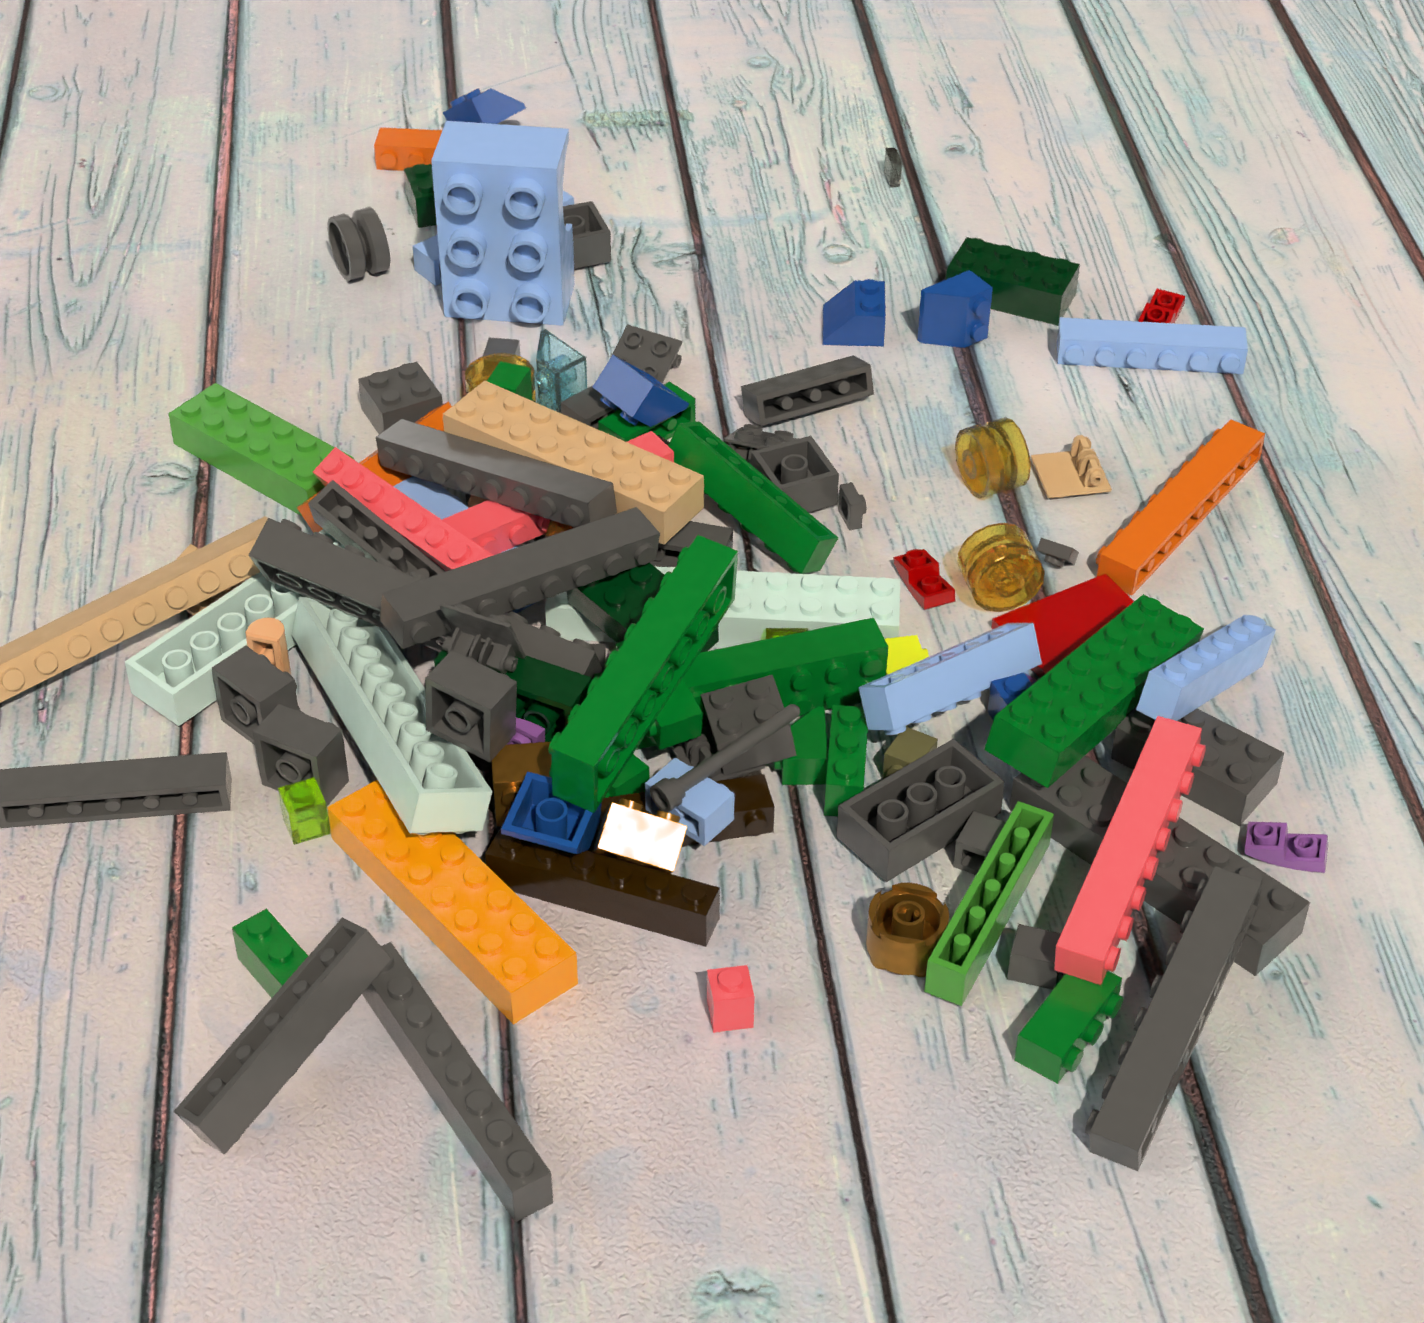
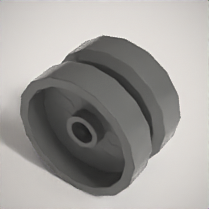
(358, 243)

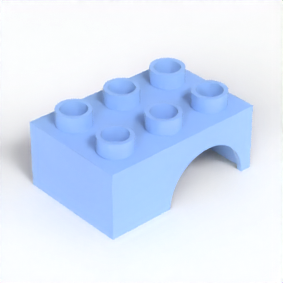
(503, 222)

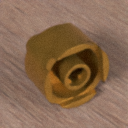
(905, 928)

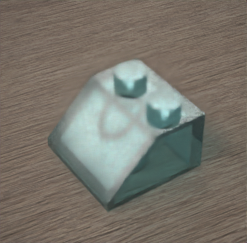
(559, 371)

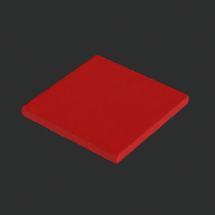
(1069, 617)

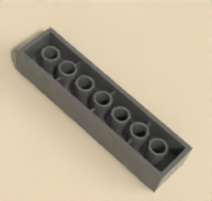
(1083, 809)

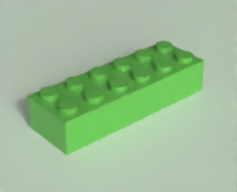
(250, 445)

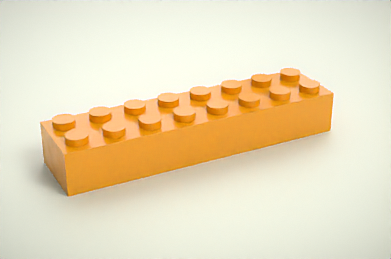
(457, 904)

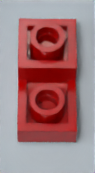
(1163, 307)
(923, 580)

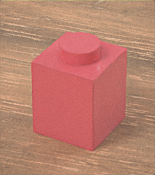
(730, 998)

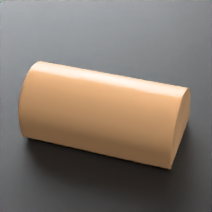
(268, 638)

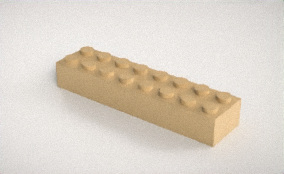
(657, 487)

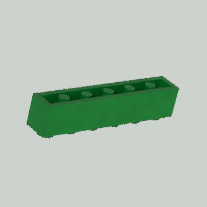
(753, 499)

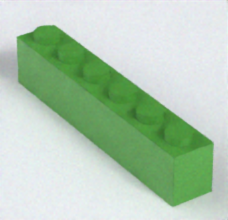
(988, 904)

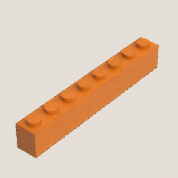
(1180, 506)

